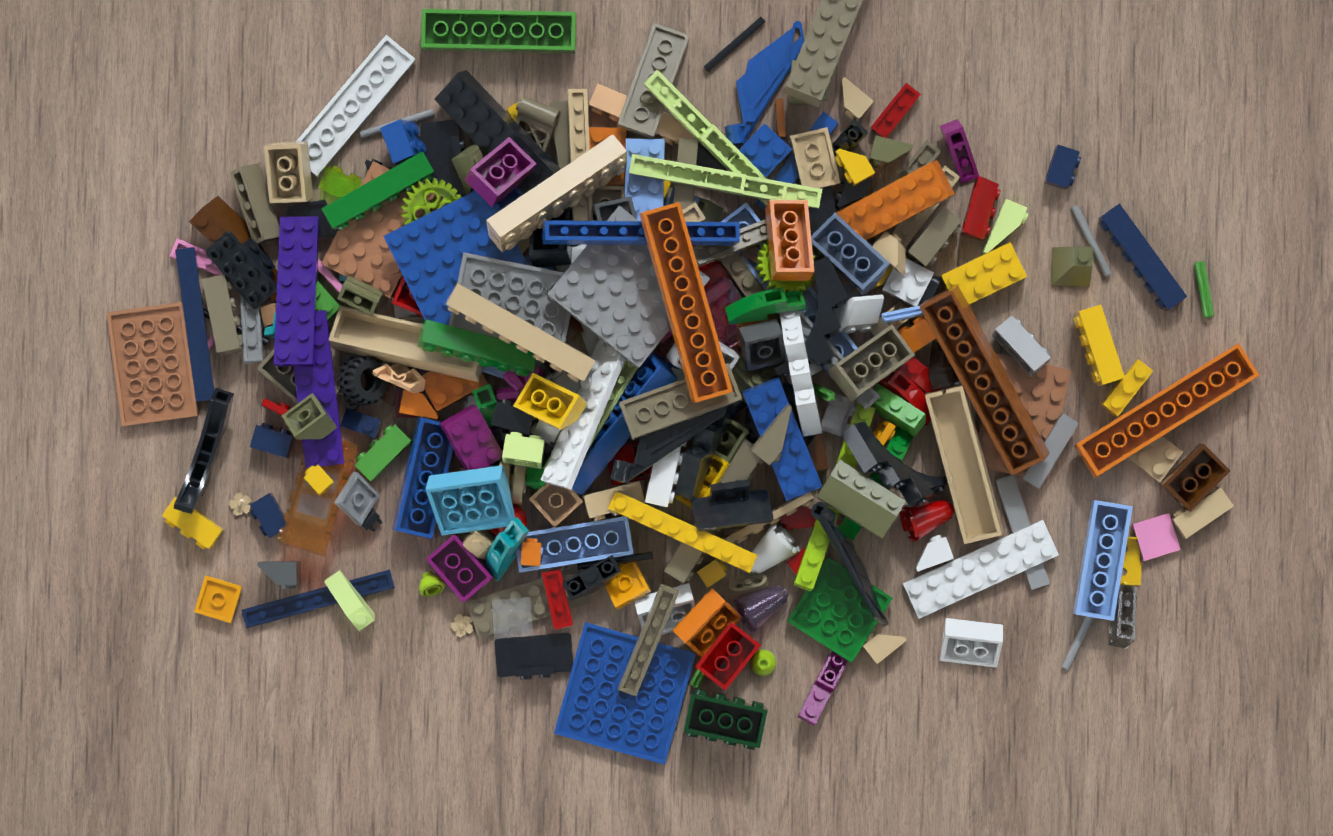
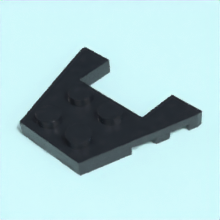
(313, 209)

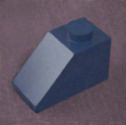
(361, 423)

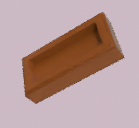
(780, 121)

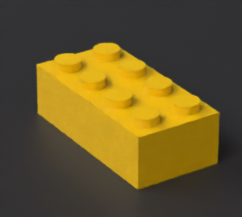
(986, 274)
(1099, 345)

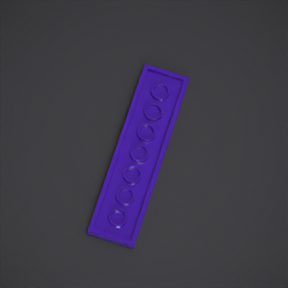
(296, 291)
(321, 382)

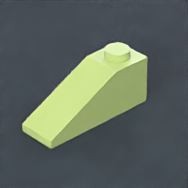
(1008, 219)
(350, 600)

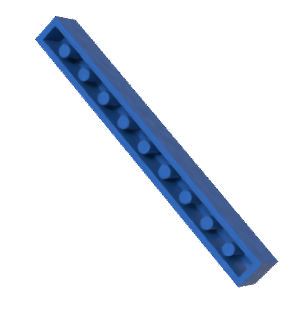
(633, 234)

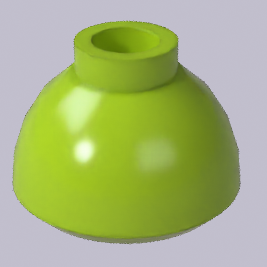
(431, 584)
(763, 662)

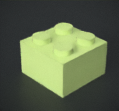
(523, 450)

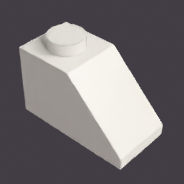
(934, 553)

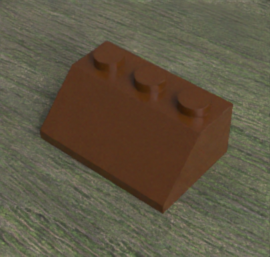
(1194, 477)

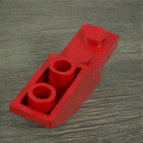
(906, 389)

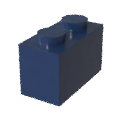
(1062, 167)
(272, 441)
(269, 515)

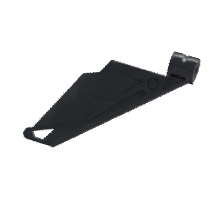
(661, 443)
(849, 558)

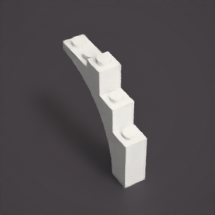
(800, 373)

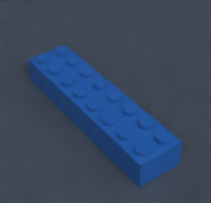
(614, 433)

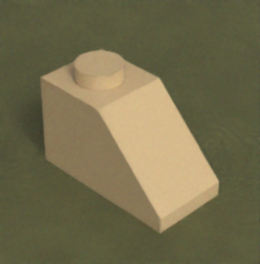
(854, 100)
(892, 250)
(478, 542)
(882, 645)

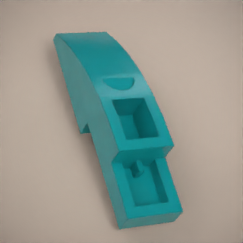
(503, 548)

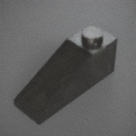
(940, 370)
(1123, 627)

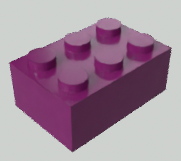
(500, 171)
(471, 439)
(459, 568)

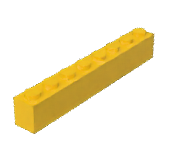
(682, 531)

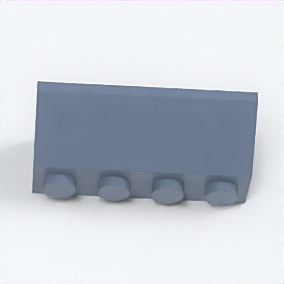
(849, 254)

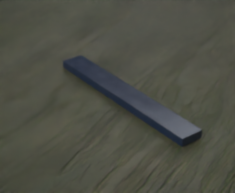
(195, 323)
(313, 600)

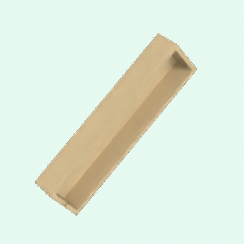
(557, 193)
(520, 332)
(393, 342)
(964, 464)

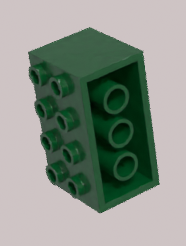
(725, 719)

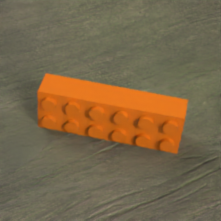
(898, 201)

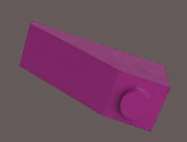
(959, 150)

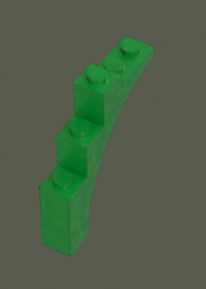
(897, 447)

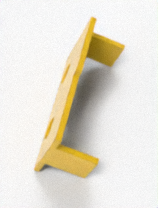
(1132, 563)

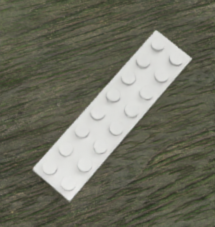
(355, 102)
(576, 438)
(980, 569)

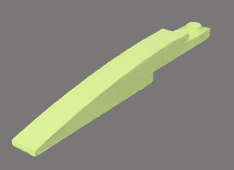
(700, 127)
(722, 180)

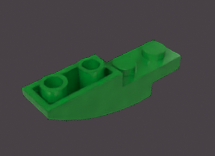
(762, 303)

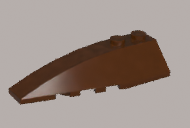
(218, 218)

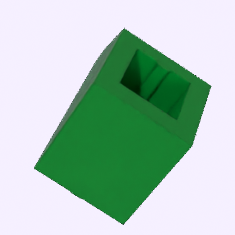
(486, 402)
(534, 476)

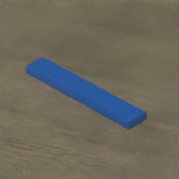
(789, 171)

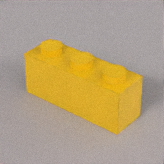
(1126, 388)
(193, 525)

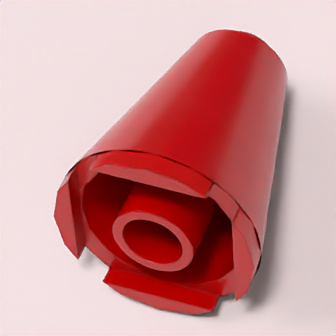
(925, 519)

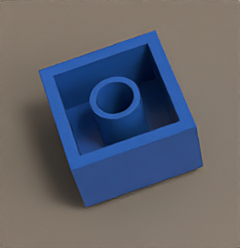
(402, 140)
(765, 150)

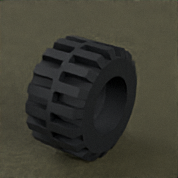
(350, 381)

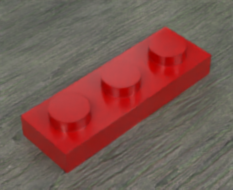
(895, 111)
(557, 599)

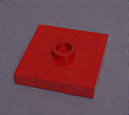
(280, 408)

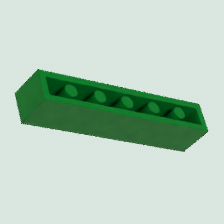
(377, 191)
(475, 347)

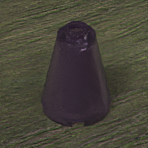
(760, 606)

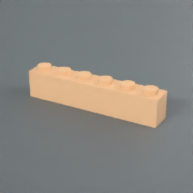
(612, 103)

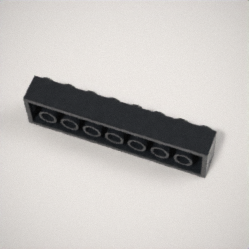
(491, 125)

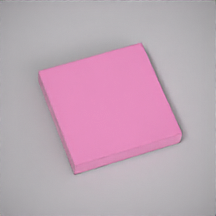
(1156, 536)

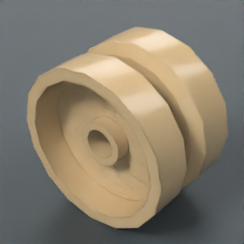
(516, 481)

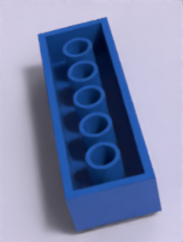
(428, 456)
(795, 467)

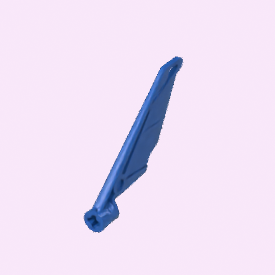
(761, 81)

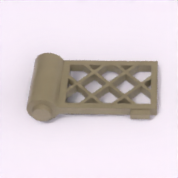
(539, 115)

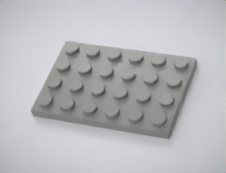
(515, 288)

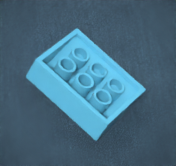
(471, 500)

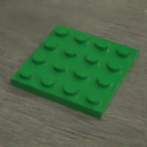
(836, 611)

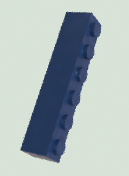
(1142, 257)

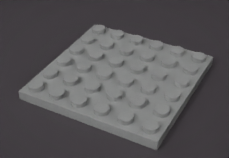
(616, 296)

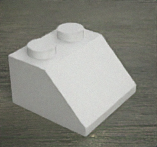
(859, 313)

